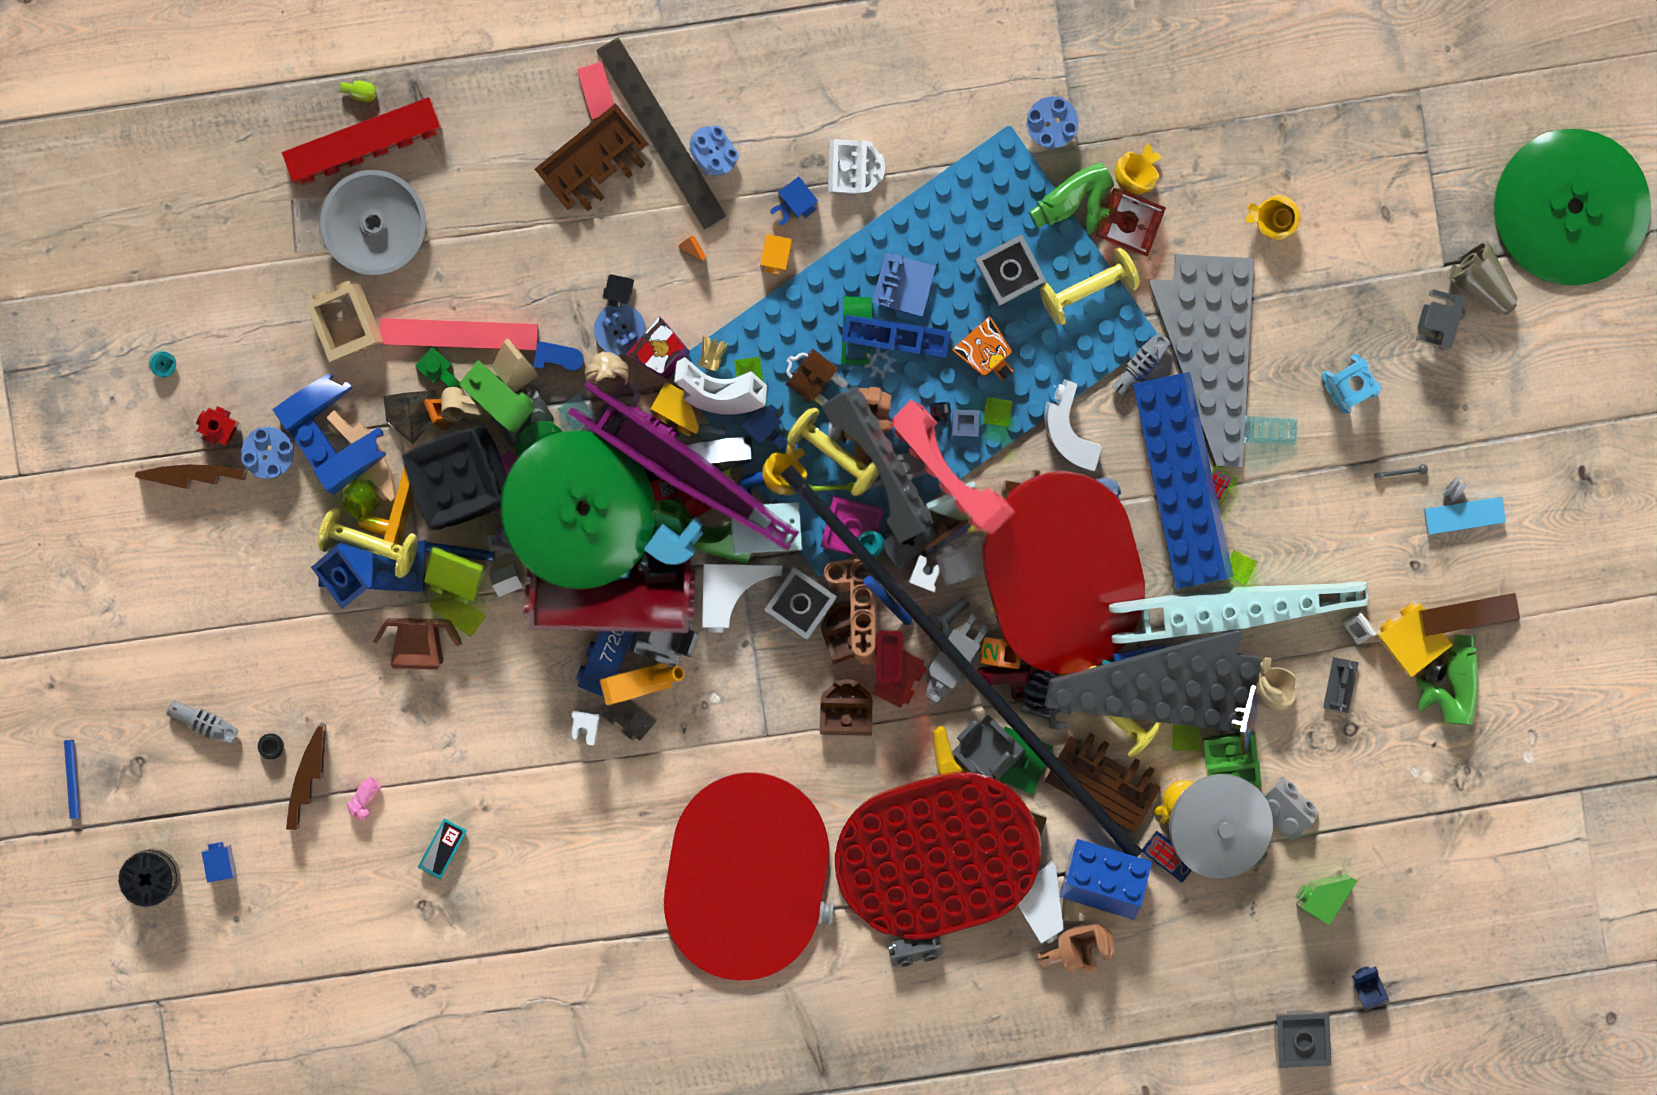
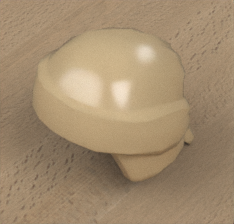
(606, 368)
(1275, 686)

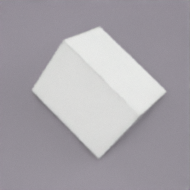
(505, 580)
(1359, 627)

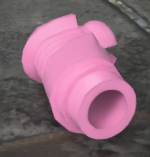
(363, 796)

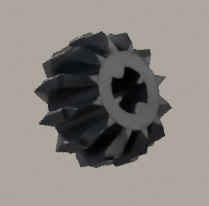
(1037, 691)

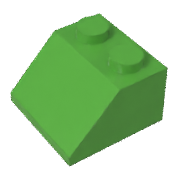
(1325, 896)

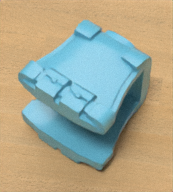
(1339, 387)

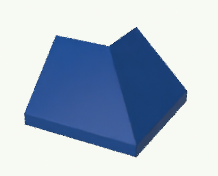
(345, 572)

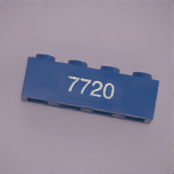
(605, 659)

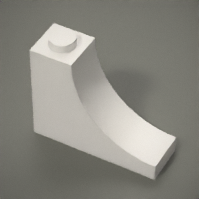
(724, 586)

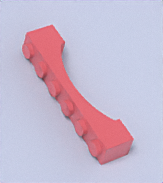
(917, 428)

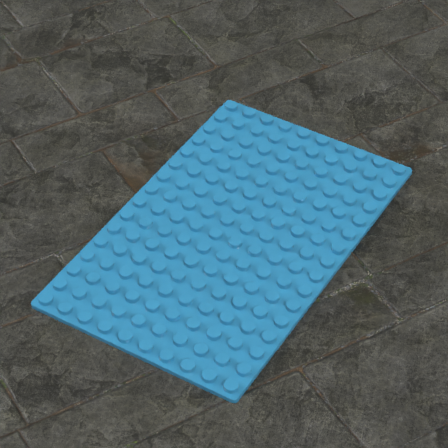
(948, 225)

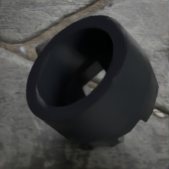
(940, 411)

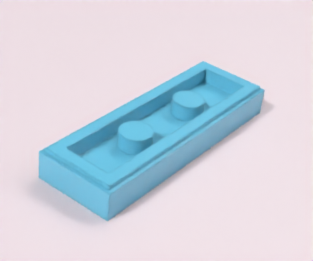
(1464, 515)

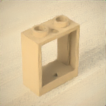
(364, 313)

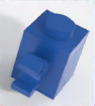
(796, 199)

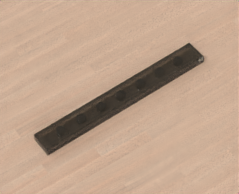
(661, 133)

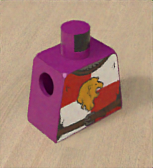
(659, 349)

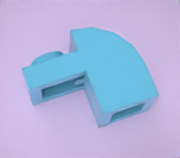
(671, 547)

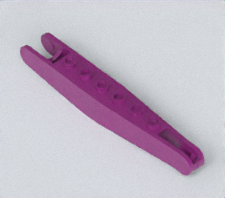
(683, 467)

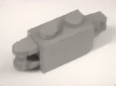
(943, 671)

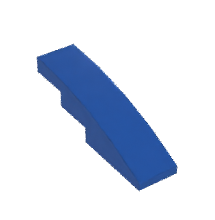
(896, 336)

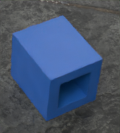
(218, 862)

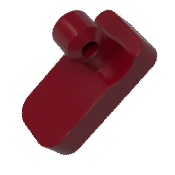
(889, 656)
(1007, 675)

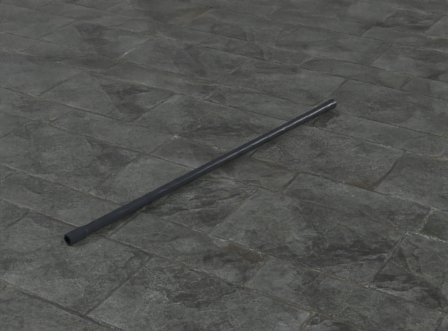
(800, 486)

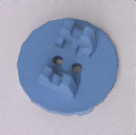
(1046, 111)
(713, 150)
(612, 319)
(256, 446)

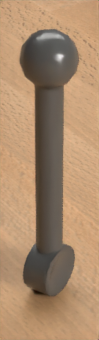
(1422, 469)

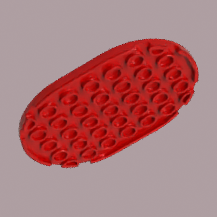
(1060, 569)
(938, 855)
(746, 876)

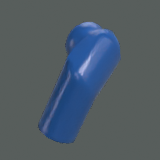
(749, 481)

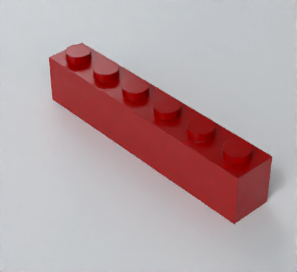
(361, 141)

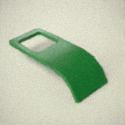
(856, 307)

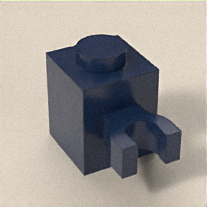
(764, 425)

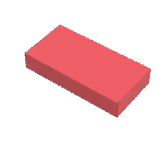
(596, 89)

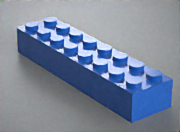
(1183, 480)

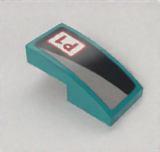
(442, 849)

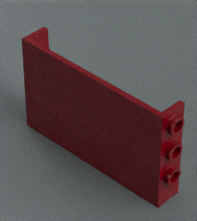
(613, 606)

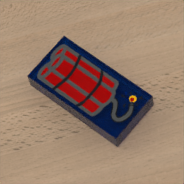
(1162, 852)

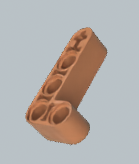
(859, 611)

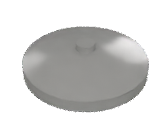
(372, 222)
(1221, 826)

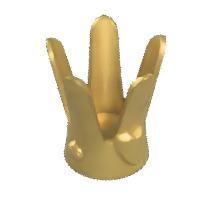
(711, 354)

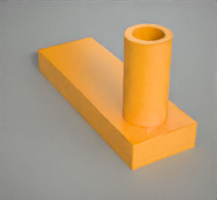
(394, 527)
(640, 682)

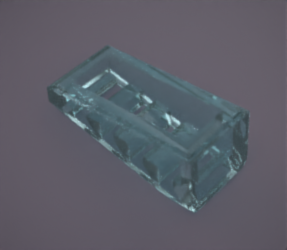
(1249, 430)

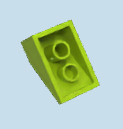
(454, 576)

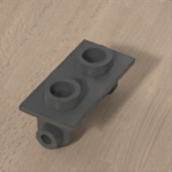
(1340, 685)
(906, 954)

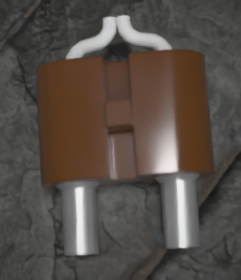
(812, 376)

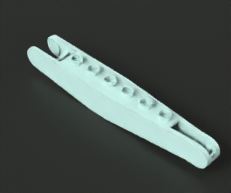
(1236, 608)

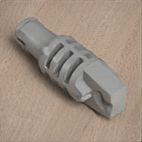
(1142, 363)
(203, 722)

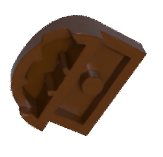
(837, 632)
(846, 709)

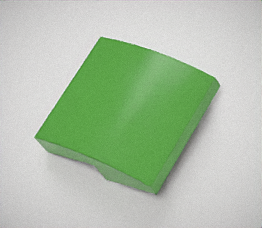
(1225, 756)

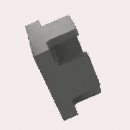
(1441, 319)
(664, 646)
(987, 748)
(1303, 1039)

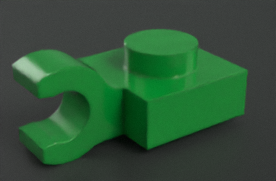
(436, 367)

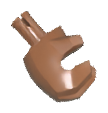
(880, 406)
(1077, 945)

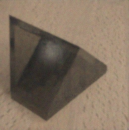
(408, 413)

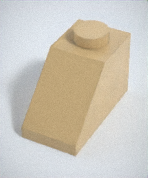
(513, 367)

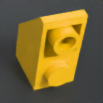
(671, 406)

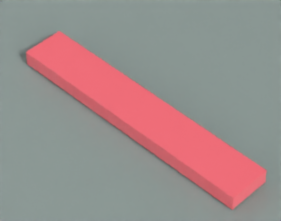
(457, 333)

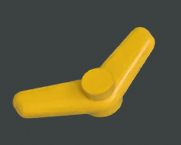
(943, 753)

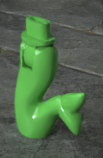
(1067, 197)
(1463, 677)

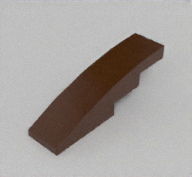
(182, 475)
(1469, 614)
(310, 768)

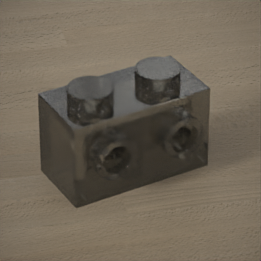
(631, 716)

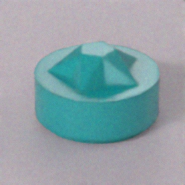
(162, 363)
(873, 542)

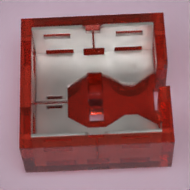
(1140, 226)

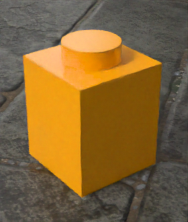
(775, 254)

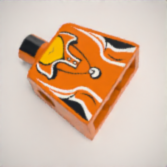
(985, 350)

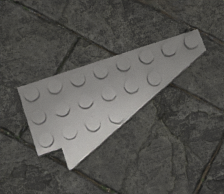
(1209, 330)

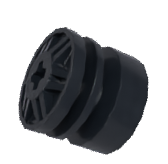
(164, 877)

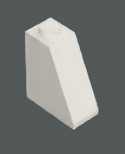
(1043, 905)

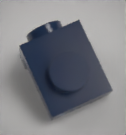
(1369, 987)

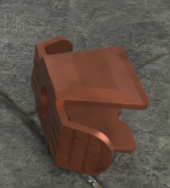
(418, 642)

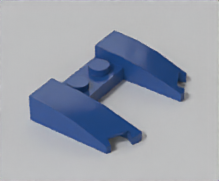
(331, 468)

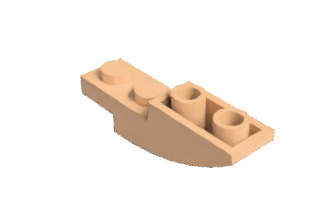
(379, 473)

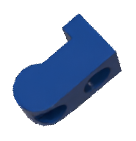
(566, 356)

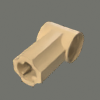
(458, 406)
(1078, 912)

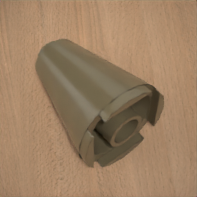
(1484, 279)

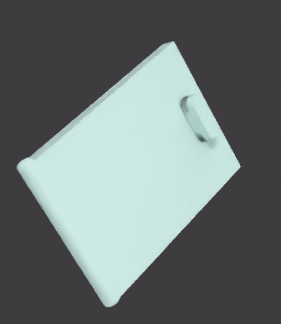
(749, 541)

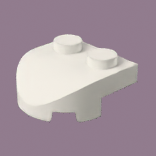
(854, 166)

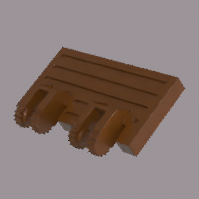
(590, 155)
(1118, 797)

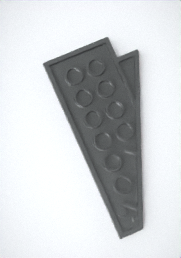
(1179, 685)

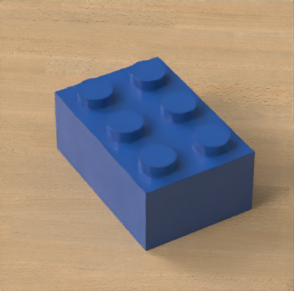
(1105, 879)

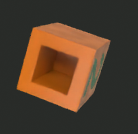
(998, 653)

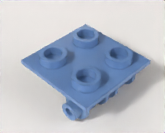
(904, 284)

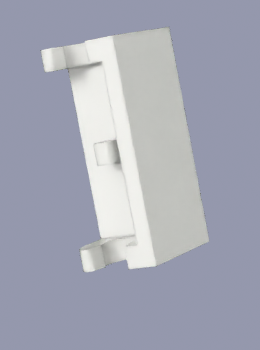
(922, 578)
(587, 722)

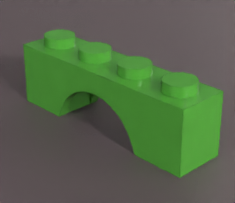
(713, 541)

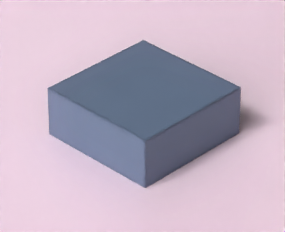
(965, 423)

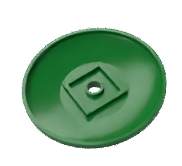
(1535, 214)
(543, 518)

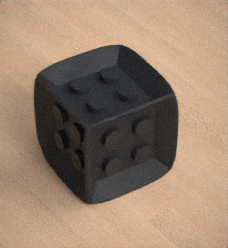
(456, 477)

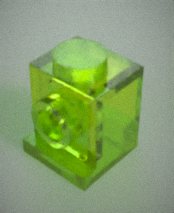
(361, 495)

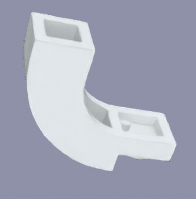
(720, 395)
(1058, 428)

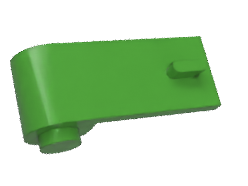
(497, 397)

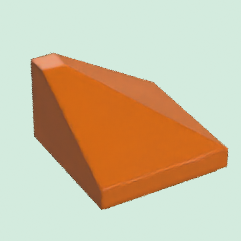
(693, 248)
(434, 409)

